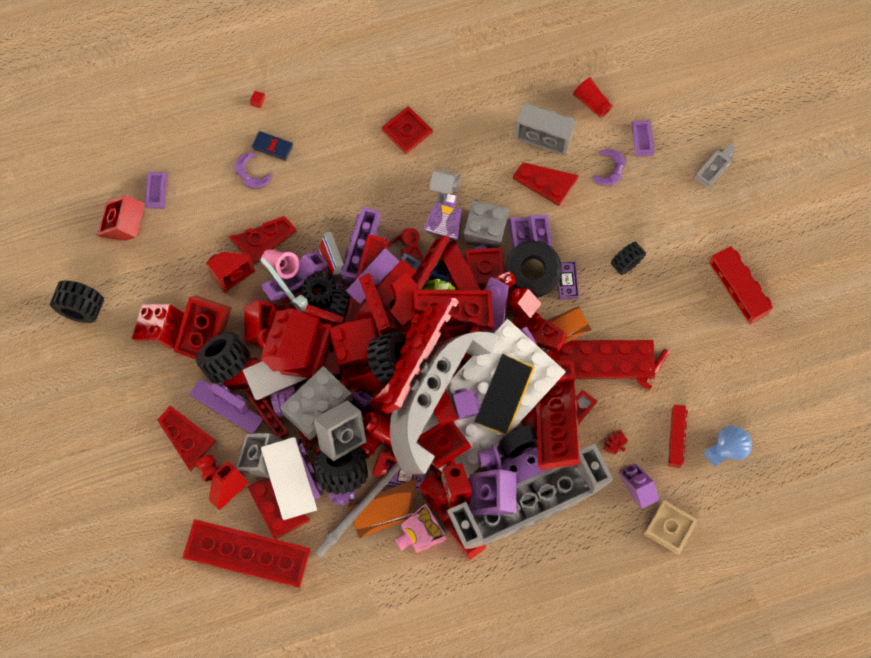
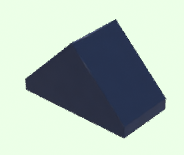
(440, 272)

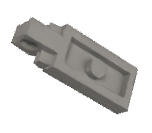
(715, 166)

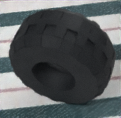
(539, 251)

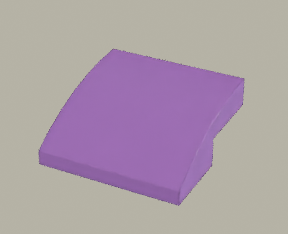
(531, 228)

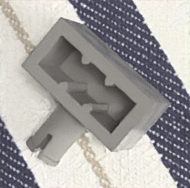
(444, 182)

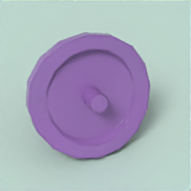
(490, 457)

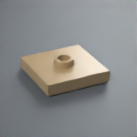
(670, 527)

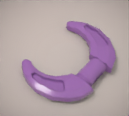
(616, 176)
(249, 182)

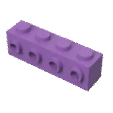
(366, 223)
(524, 465)

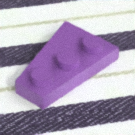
(499, 296)

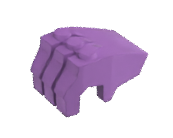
(281, 396)

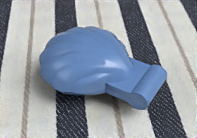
(732, 444)

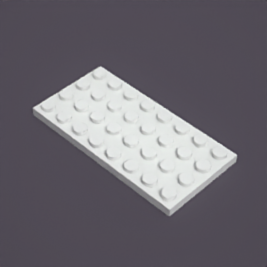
(478, 375)

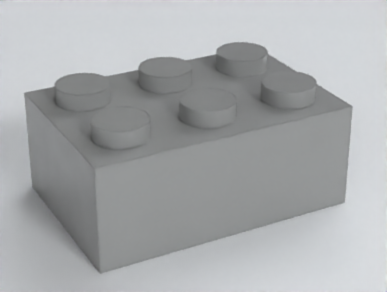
(544, 129)
(313, 399)

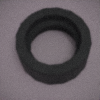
(517, 441)

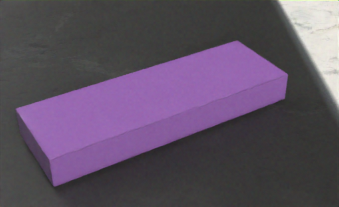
(378, 269)

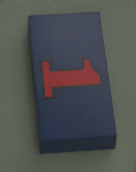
(272, 145)

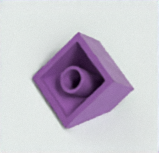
(493, 492)

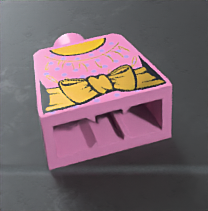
(420, 531)

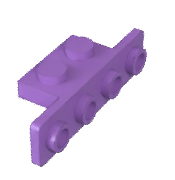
(227, 405)

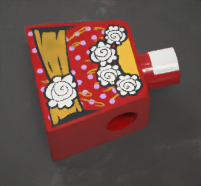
(455, 484)

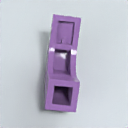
(308, 265)

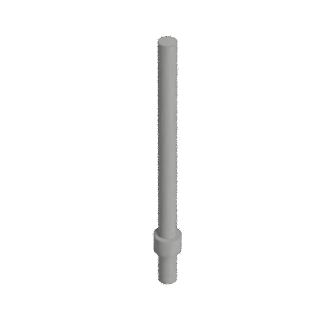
(331, 539)

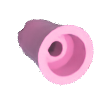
(284, 263)

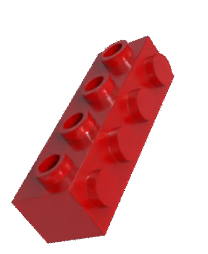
(741, 285)

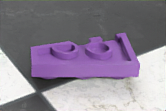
(310, 471)

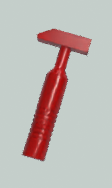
(658, 363)

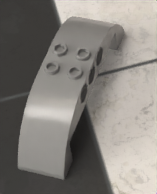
(425, 394)
(535, 500)

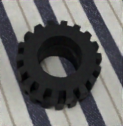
(77, 301)
(384, 354)
(223, 357)
(343, 473)

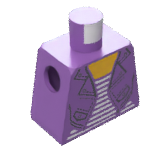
(445, 218)

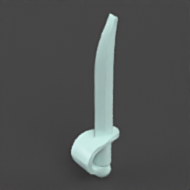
(299, 302)

